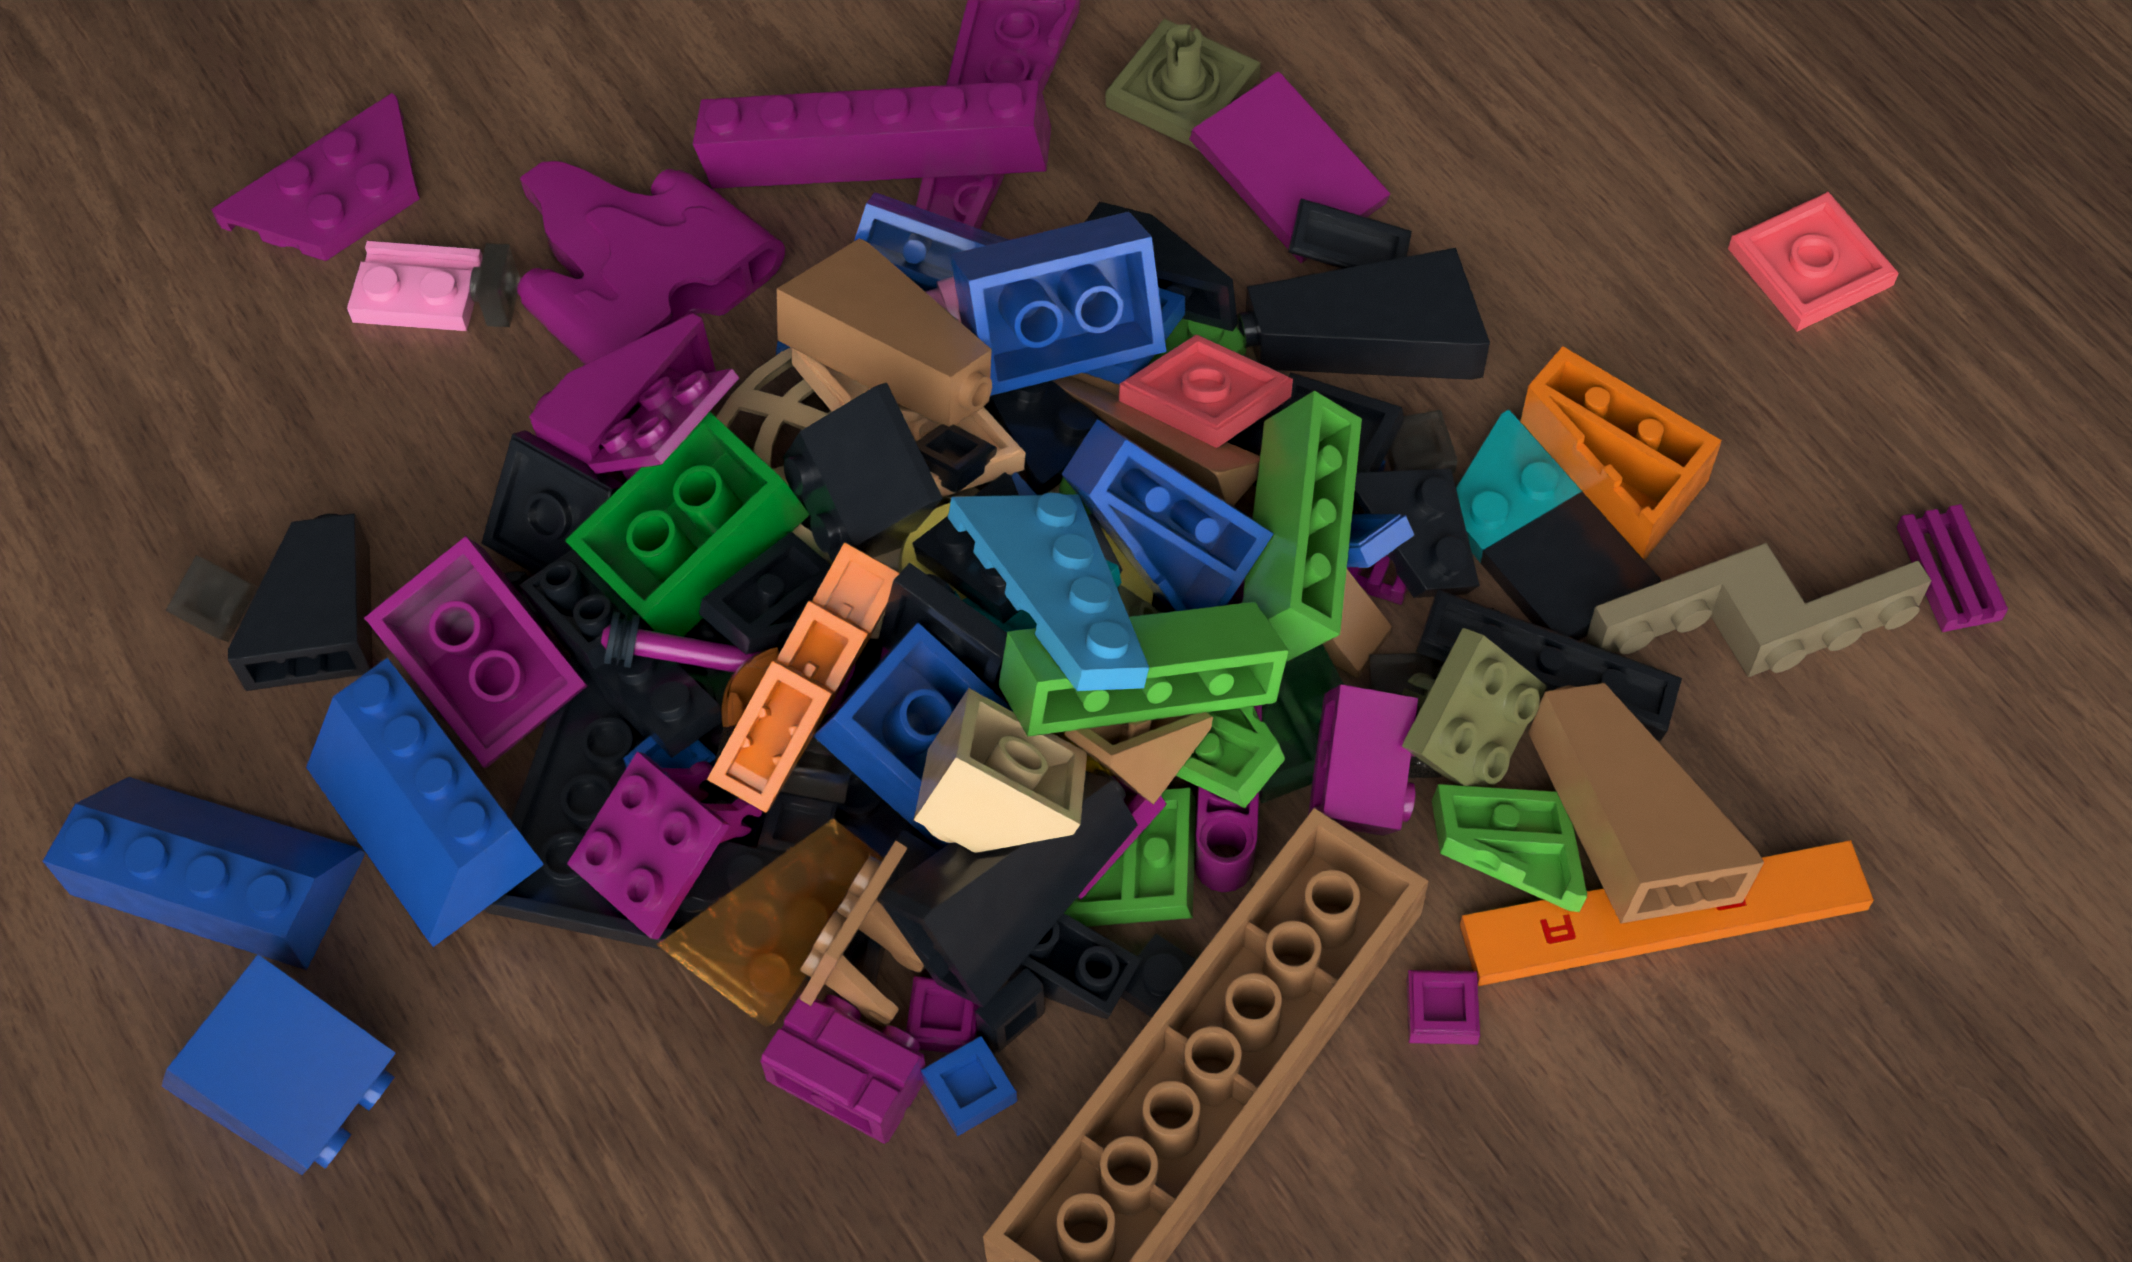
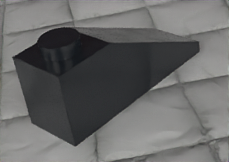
(1184, 271)

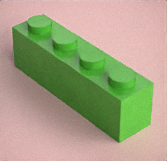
(1308, 506)
(1195, 663)

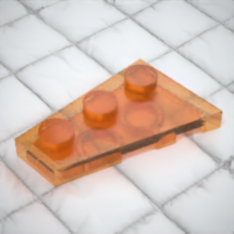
(766, 927)

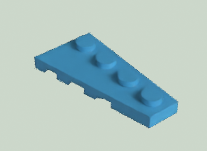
(1059, 578)

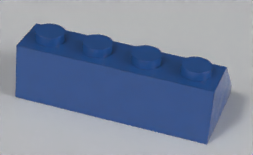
(416, 804)
(204, 869)

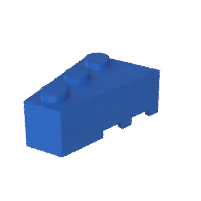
(918, 239)

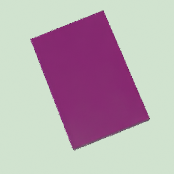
(1282, 151)

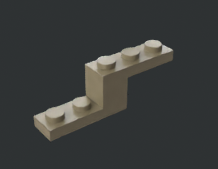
(1758, 610)

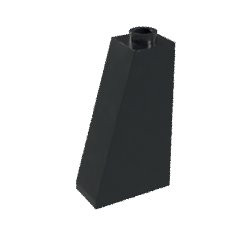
(1371, 320)
(987, 910)

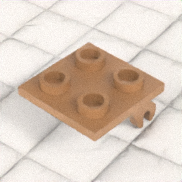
(866, 913)

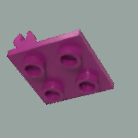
(662, 422)
(655, 840)

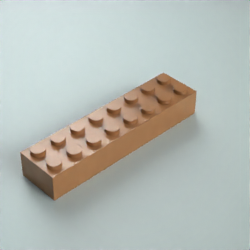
(1216, 1056)

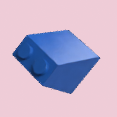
(280, 1068)

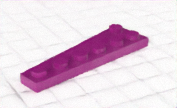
(997, 45)

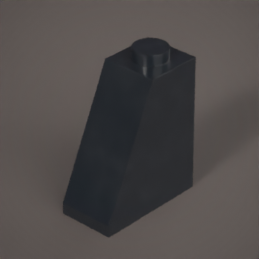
(309, 609)

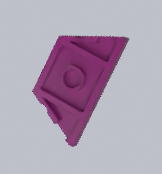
(332, 187)

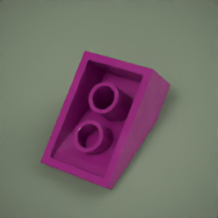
(610, 387)
(476, 650)

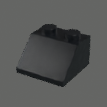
(861, 476)

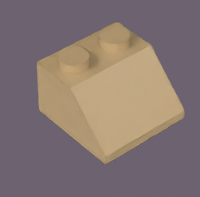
(995, 784)

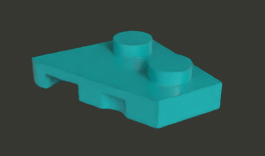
(1509, 484)

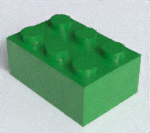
(687, 526)

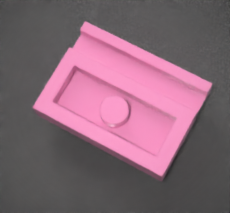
(414, 286)

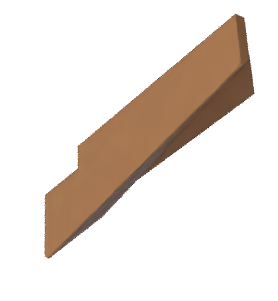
(1222, 470)

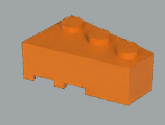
(1619, 447)

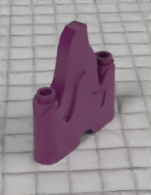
(638, 256)

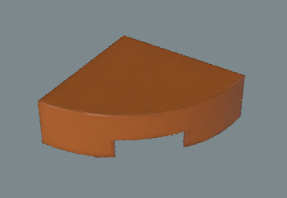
(744, 684)

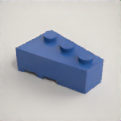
(1168, 527)

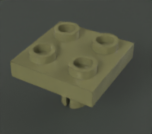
(1180, 81)
(1472, 712)

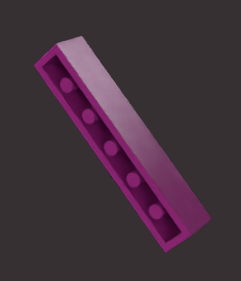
(874, 134)

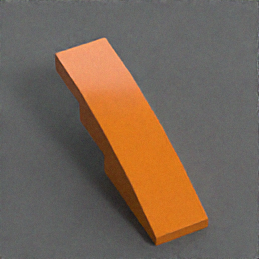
(804, 678)

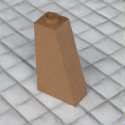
(883, 328)
(1637, 811)

